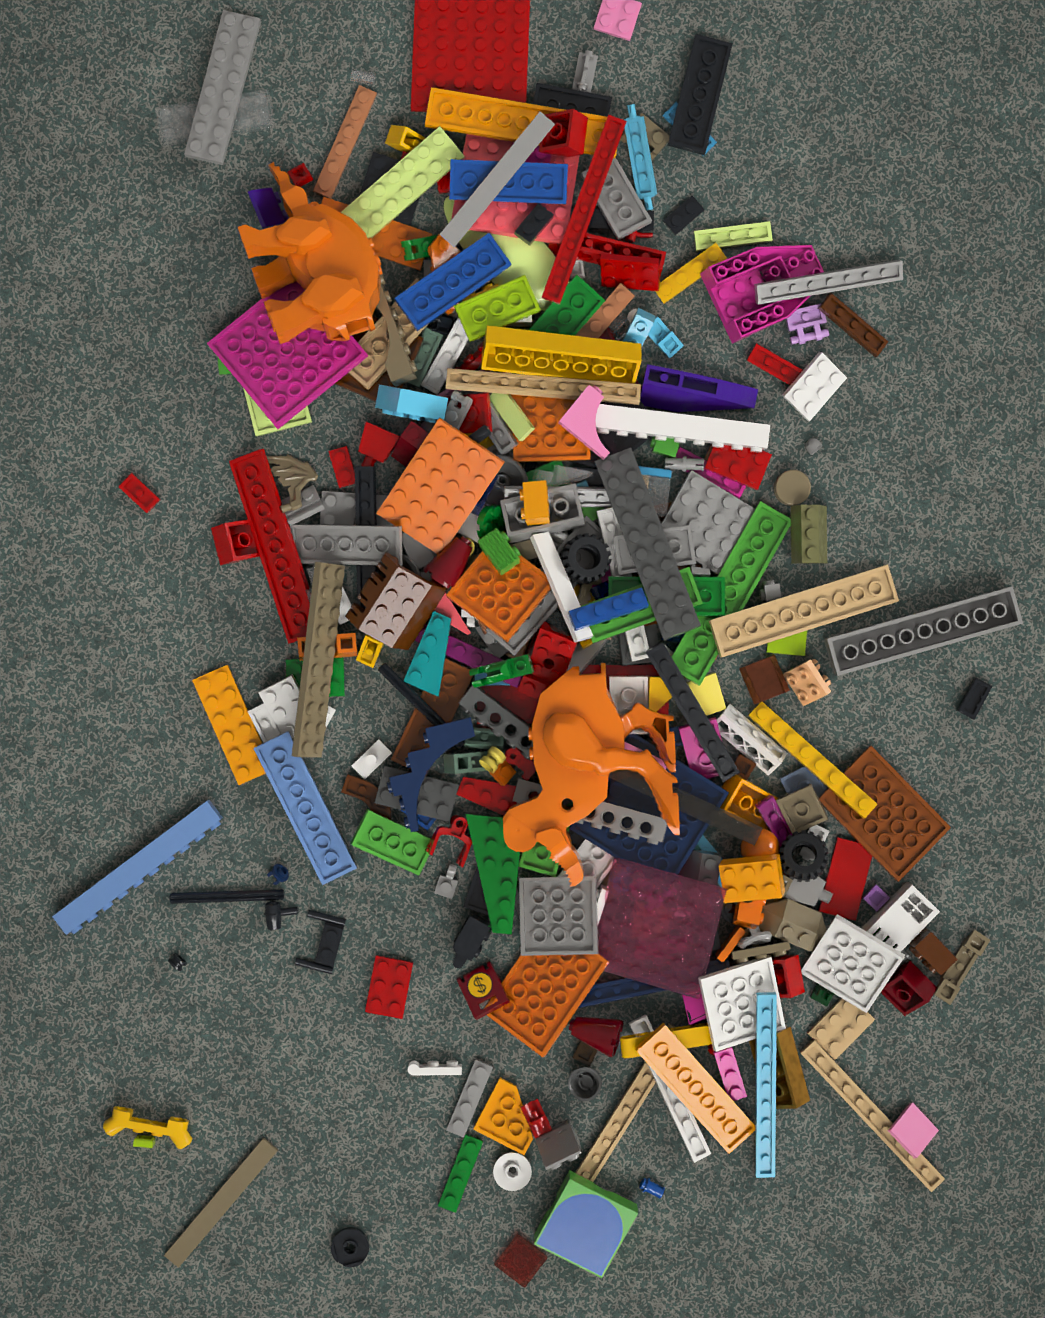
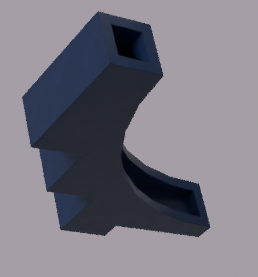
(408, 784)

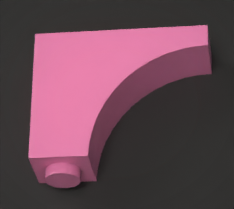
(581, 420)

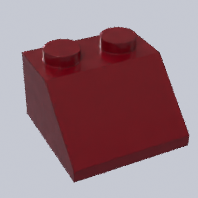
(908, 989)

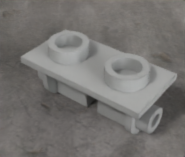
(585, 71)

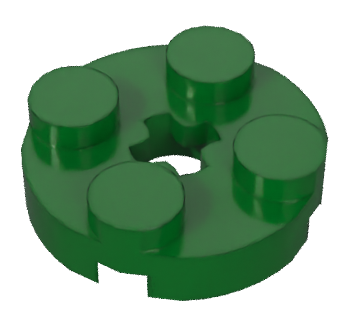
(487, 515)

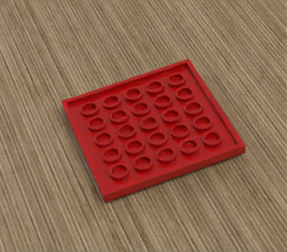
(470, 49)

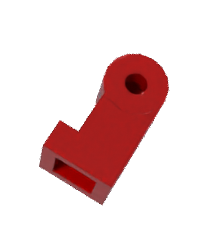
(514, 757)

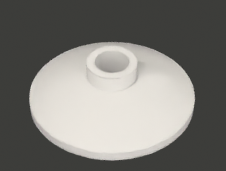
(508, 1180)

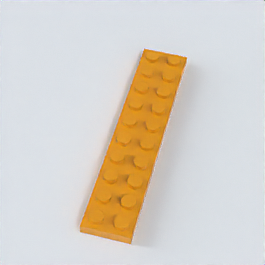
(495, 117)

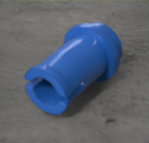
(651, 1187)

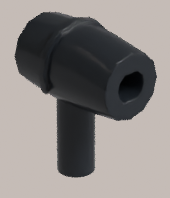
(274, 914)

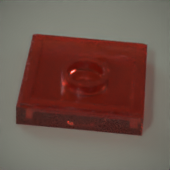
(521, 1260)

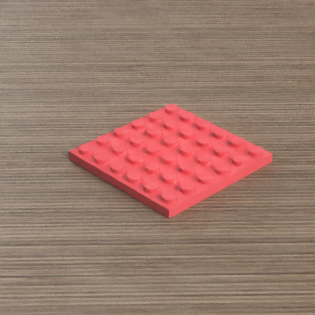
(506, 217)

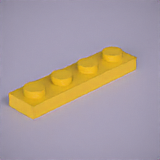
(689, 273)

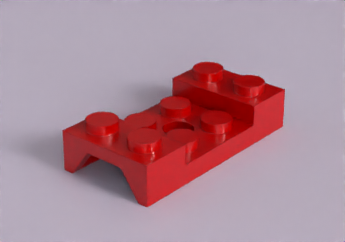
(547, 646)

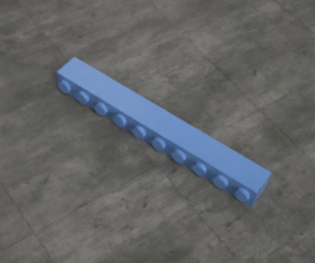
(137, 867)

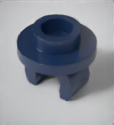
(280, 873)

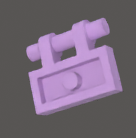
(805, 318)

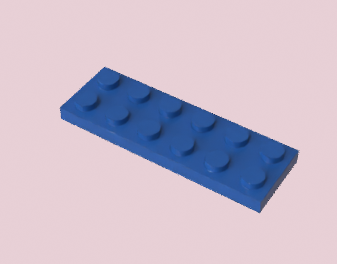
(530, 184)
(453, 282)

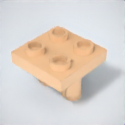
(808, 682)

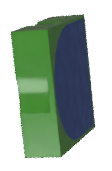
(585, 1224)

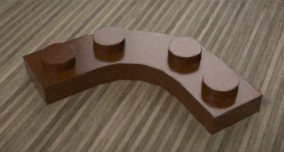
(366, 792)

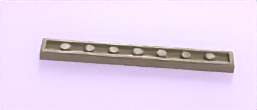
(221, 1202)

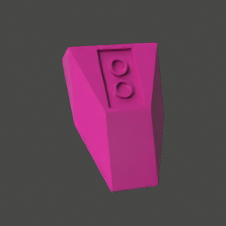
(733, 289)

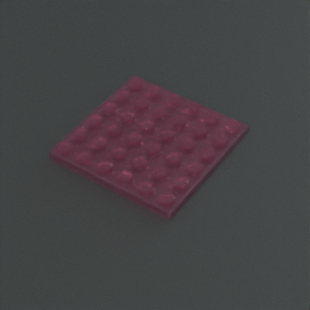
(658, 926)

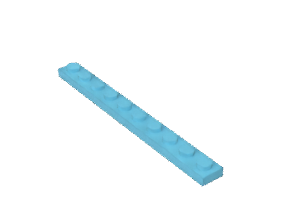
(765, 1084)

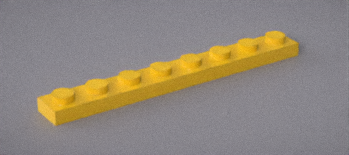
(813, 760)

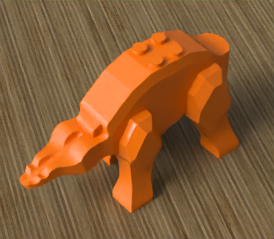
(325, 257)

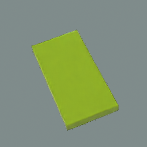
(497, 307)

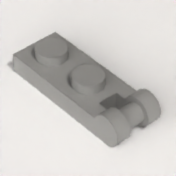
(454, 414)

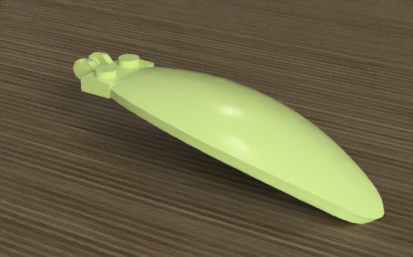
(532, 260)

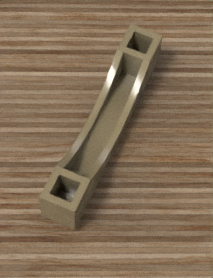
(398, 363)

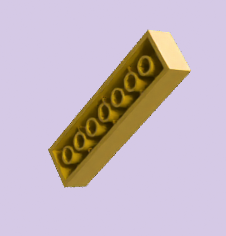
(560, 355)

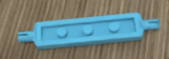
(640, 157)

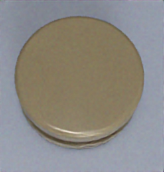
(792, 487)

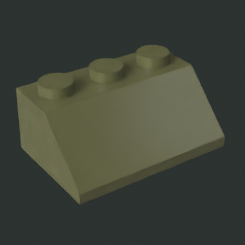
(809, 534)

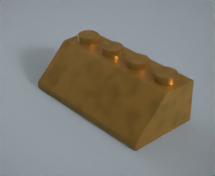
(790, 1081)

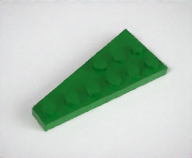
(496, 868)

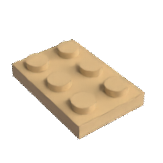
(840, 1027)

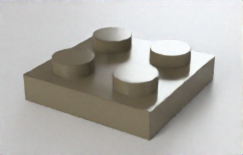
(802, 809)

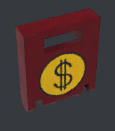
(481, 986)

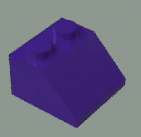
(267, 207)

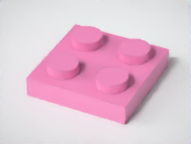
(618, 17)

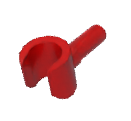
(632, 236)

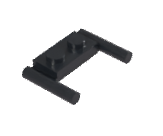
(328, 944)

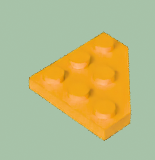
(504, 1119)

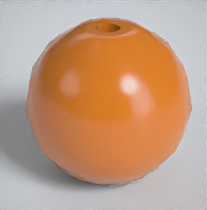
(766, 845)

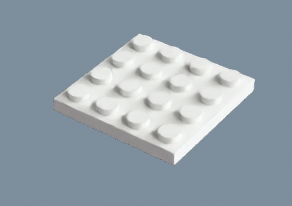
(852, 963)
(731, 1001)

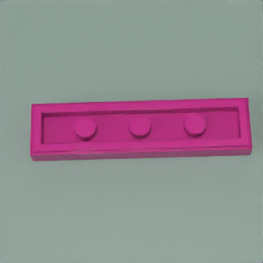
(728, 485)

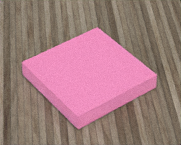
(913, 1130)

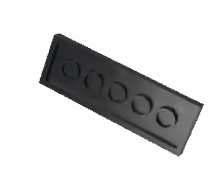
(700, 94)

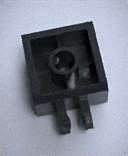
(469, 939)

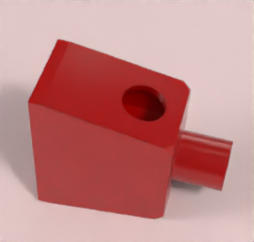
(376, 444)

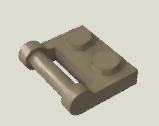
(656, 137)

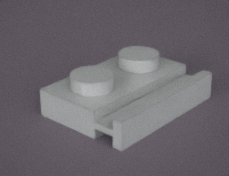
(310, 505)

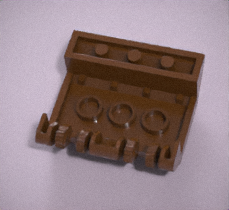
(395, 604)

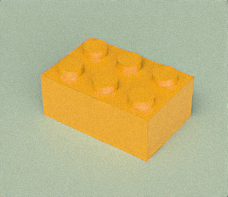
(752, 878)

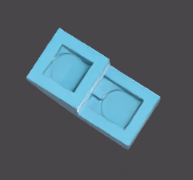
(664, 338)

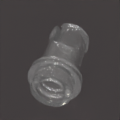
(363, 77)

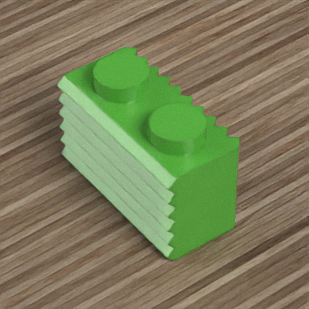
(498, 551)

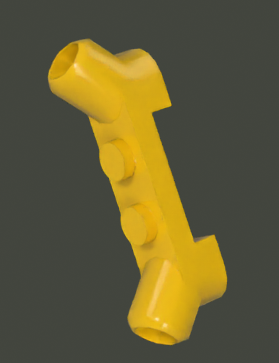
(175, 1128)

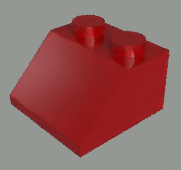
(567, 134)
(234, 542)
(788, 975)

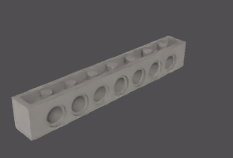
(657, 833)

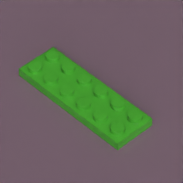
(639, 618)

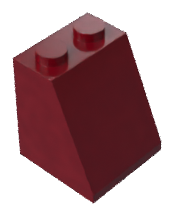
(409, 443)

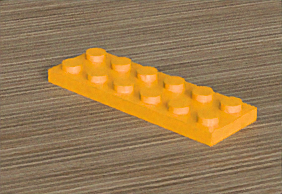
(231, 722)

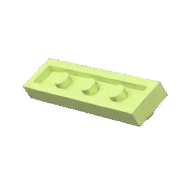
(733, 236)

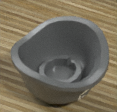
(585, 1083)

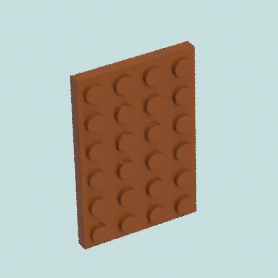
(899, 826)

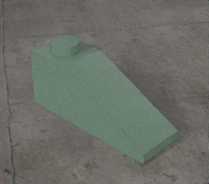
(464, 762)

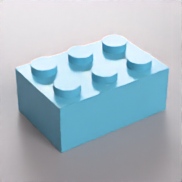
(411, 404)

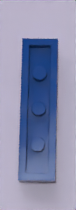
(608, 609)

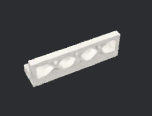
(752, 737)

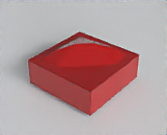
(300, 175)
(444, 184)

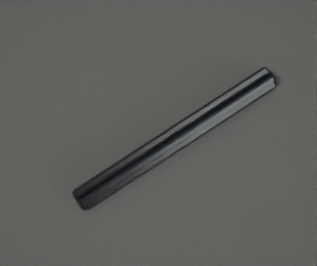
(413, 697)
(227, 896)

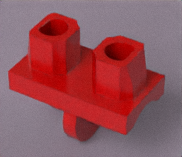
(536, 1118)

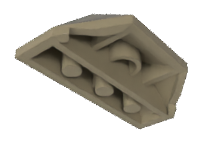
(793, 923)

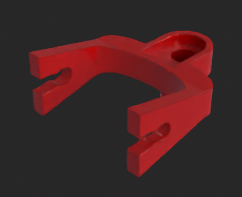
(454, 830)

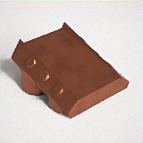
(764, 679)

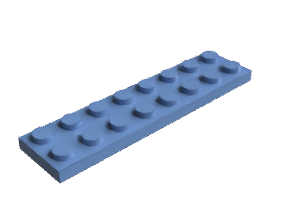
(305, 808)

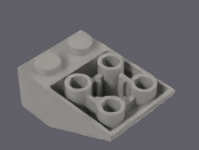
(559, 1145)

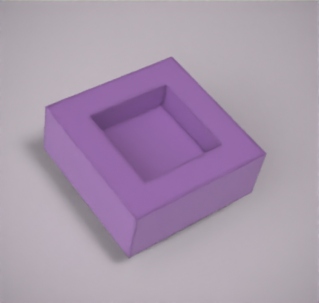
(876, 897)

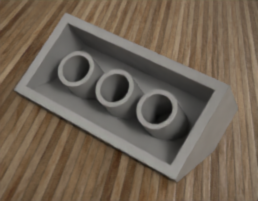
(564, 514)

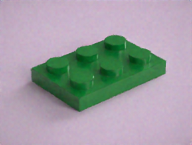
(337, 685)

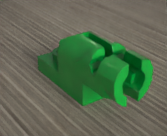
(503, 670)

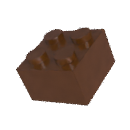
(933, 951)

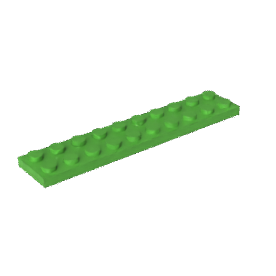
(741, 573)

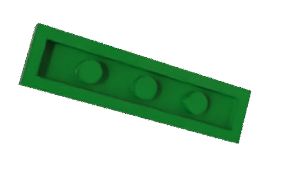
(460, 1173)

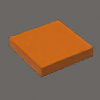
(730, 943)

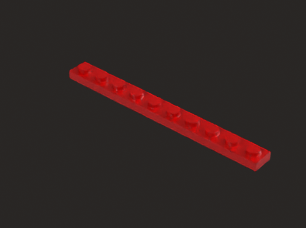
(584, 209)

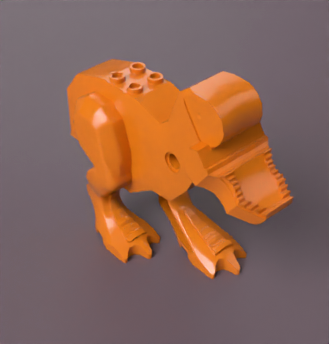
(574, 750)

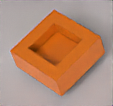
(503, 773)

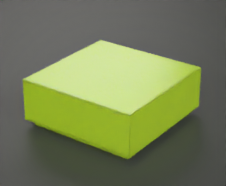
(144, 1141)

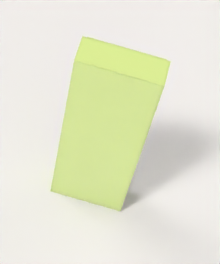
(512, 415)

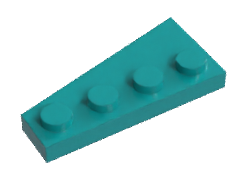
(428, 662)

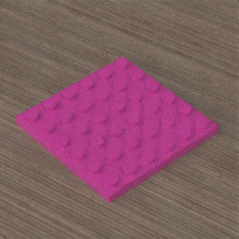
(288, 374)

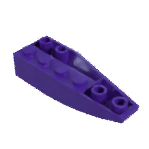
(691, 392)

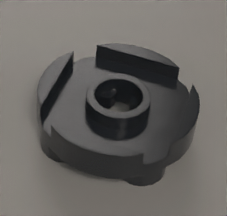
(344, 1256)

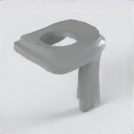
(756, 937)

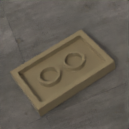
(760, 952)

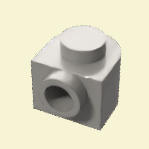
(770, 591)

